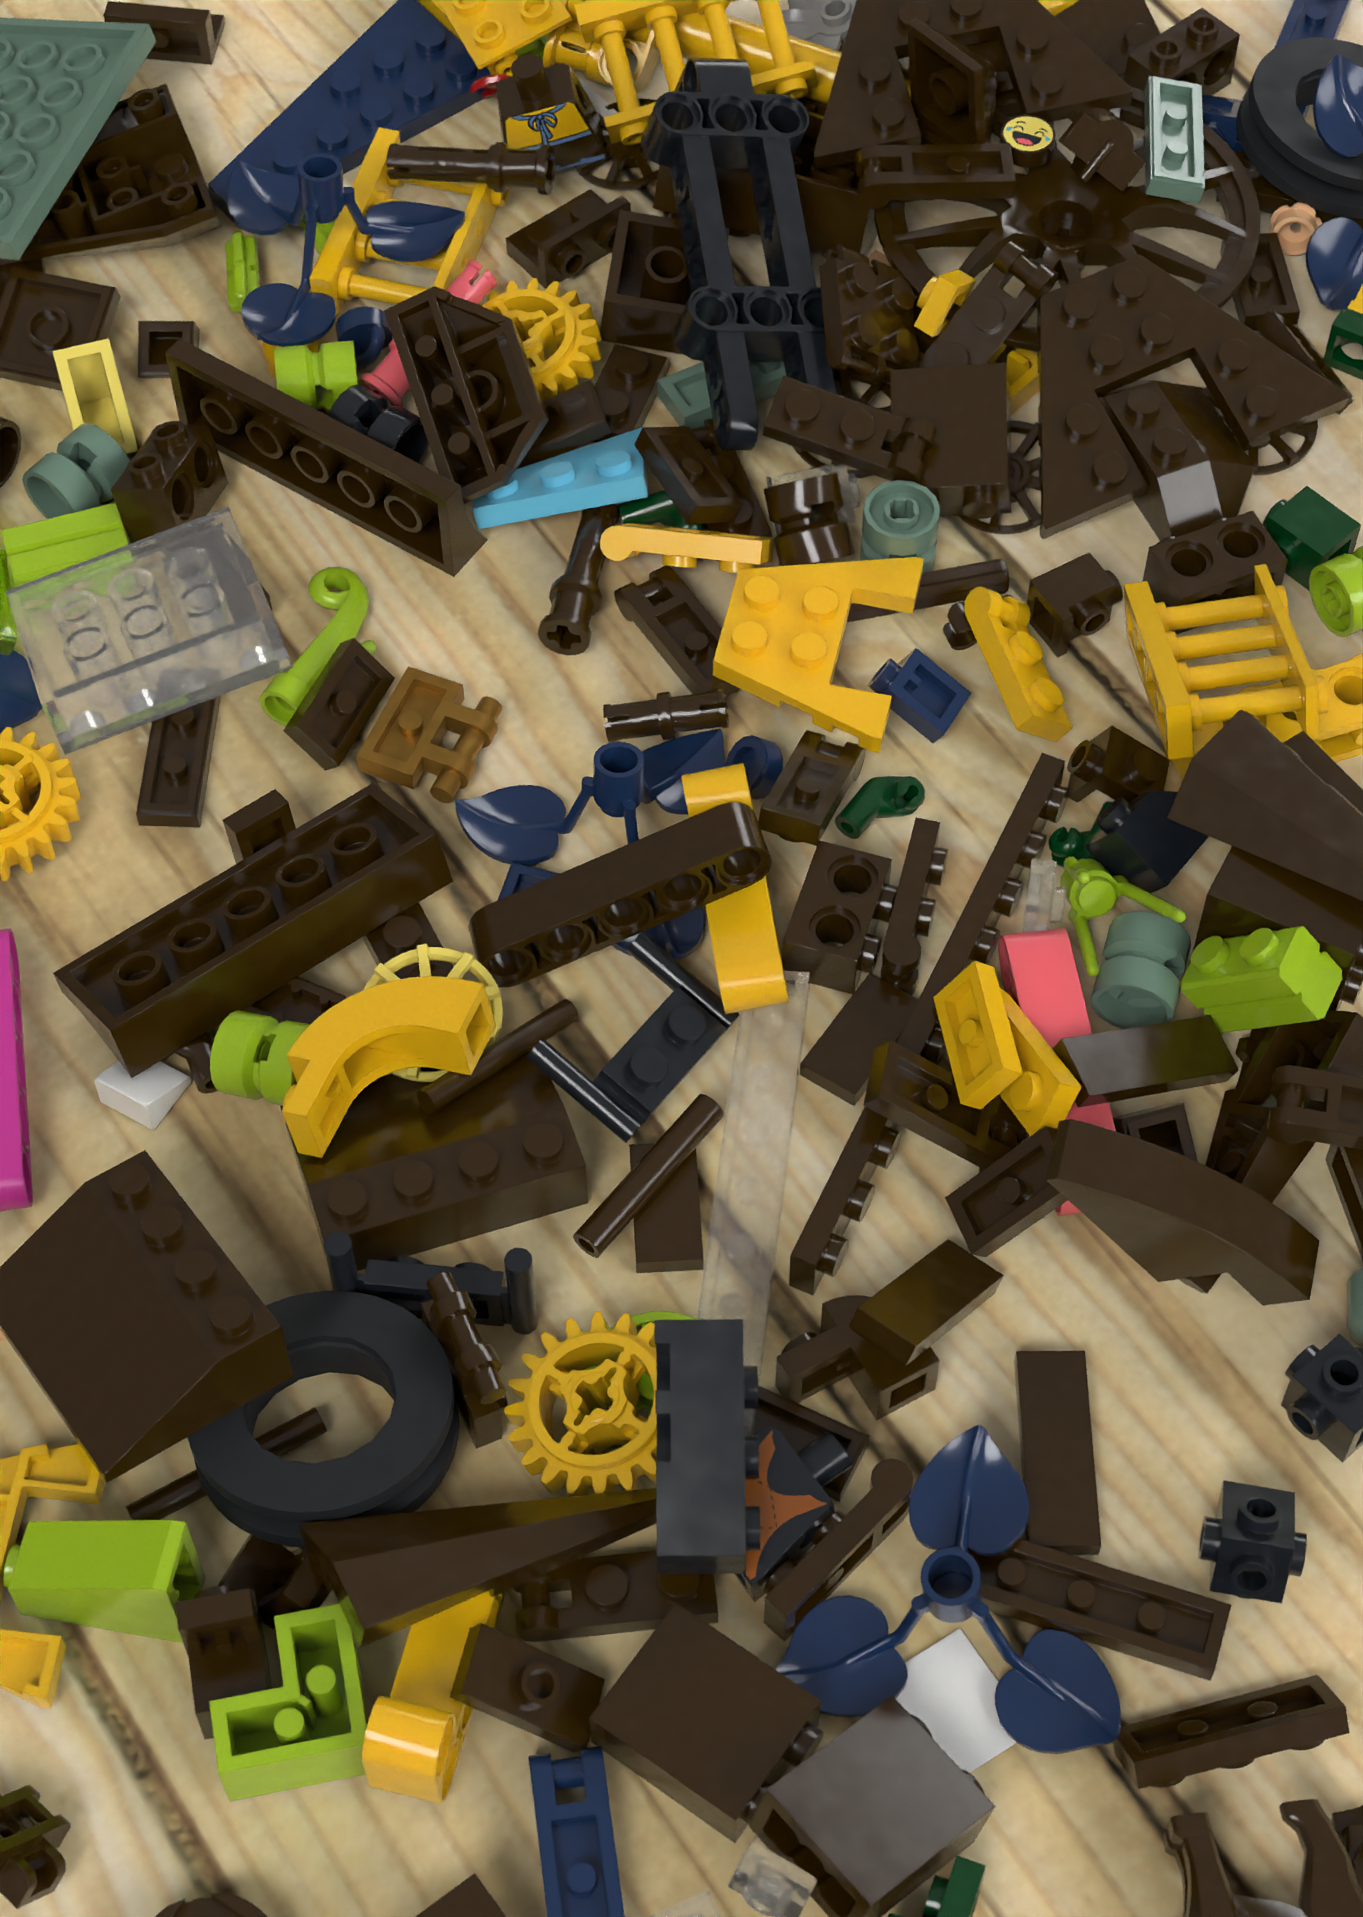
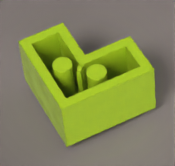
(299, 1731)

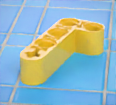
(742, 922)
(420, 1730)

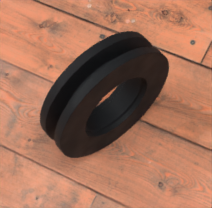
(1283, 142)
(385, 1476)

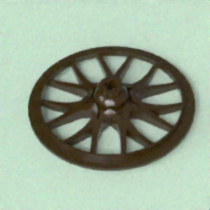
(1086, 222)

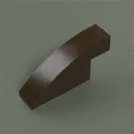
(1181, 1214)

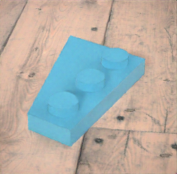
(569, 482)

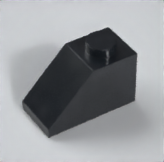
(1142, 841)

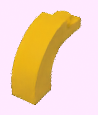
(378, 1032)

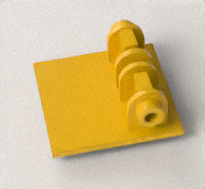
(500, 27)

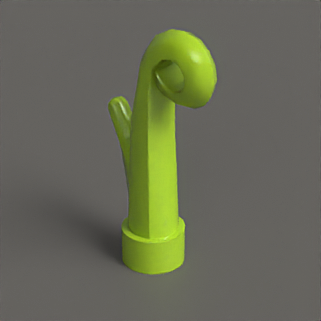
(289, 688)

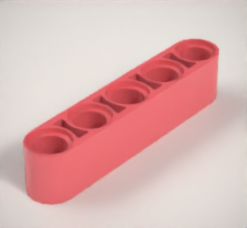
(1045, 985)

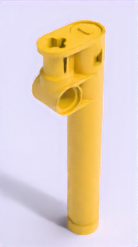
(694, 42)

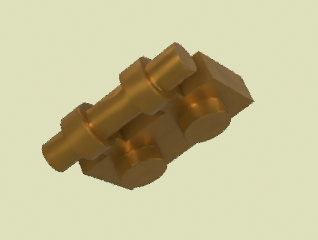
(412, 727)

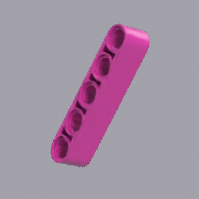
(15, 1155)

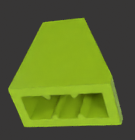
(106, 1574)

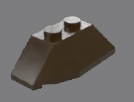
(468, 387)
(1184, 453)

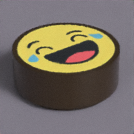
(1030, 140)

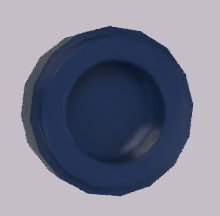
(368, 330)
(761, 761)

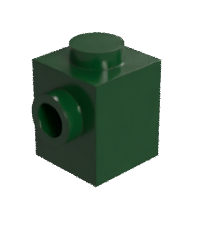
(1310, 532)

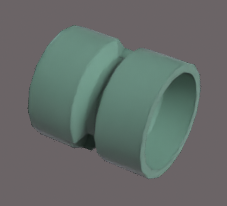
(76, 475)
(900, 523)
(1141, 970)

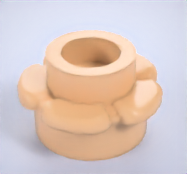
(1294, 241)

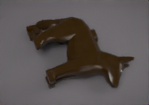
(1329, 1876)

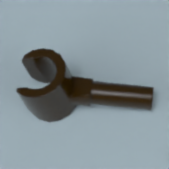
(958, 629)

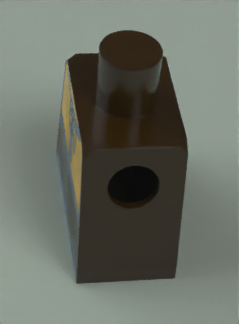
(549, 109)

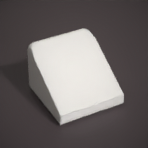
(146, 1095)

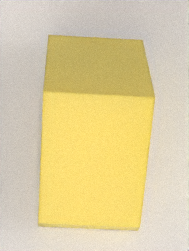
(95, 391)

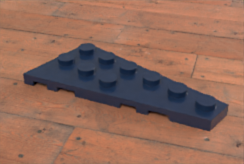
(393, 77)

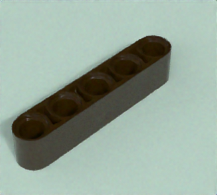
(620, 894)

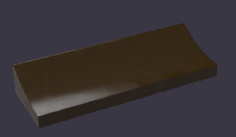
(324, 459)
(254, 927)

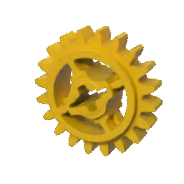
(554, 332)
(23, 772)
(562, 1375)

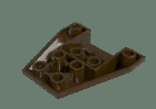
(131, 187)

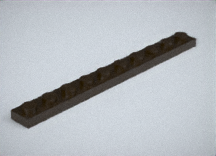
(973, 938)

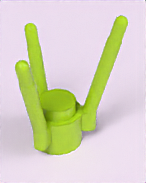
(1094, 893)

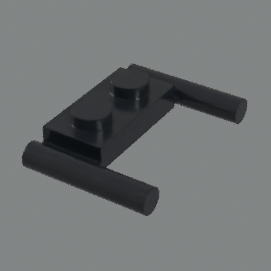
(654, 1057)
(405, 1279)

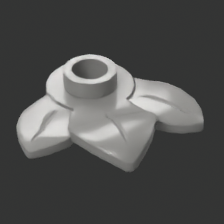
(819, 21)

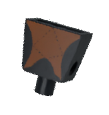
(789, 1501)

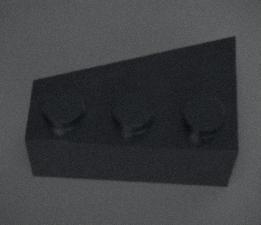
(704, 1448)

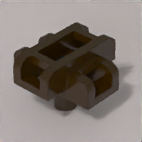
(29, 1857)

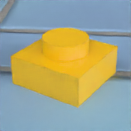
(938, 298)

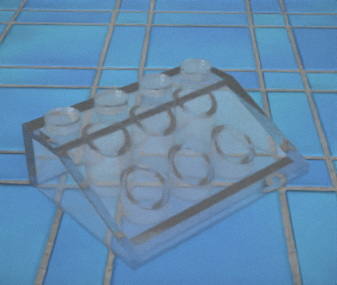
(147, 630)

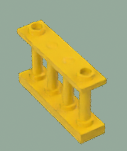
(610, 20)
(347, 248)
(1170, 682)

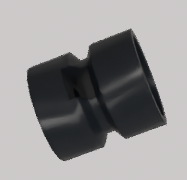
(381, 421)

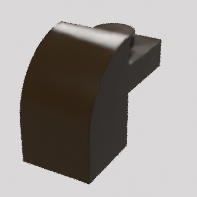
(821, 1360)
(223, 1647)

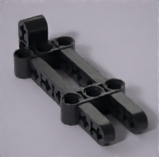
(722, 124)

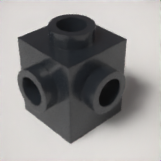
(1327, 1396)
(1252, 1542)

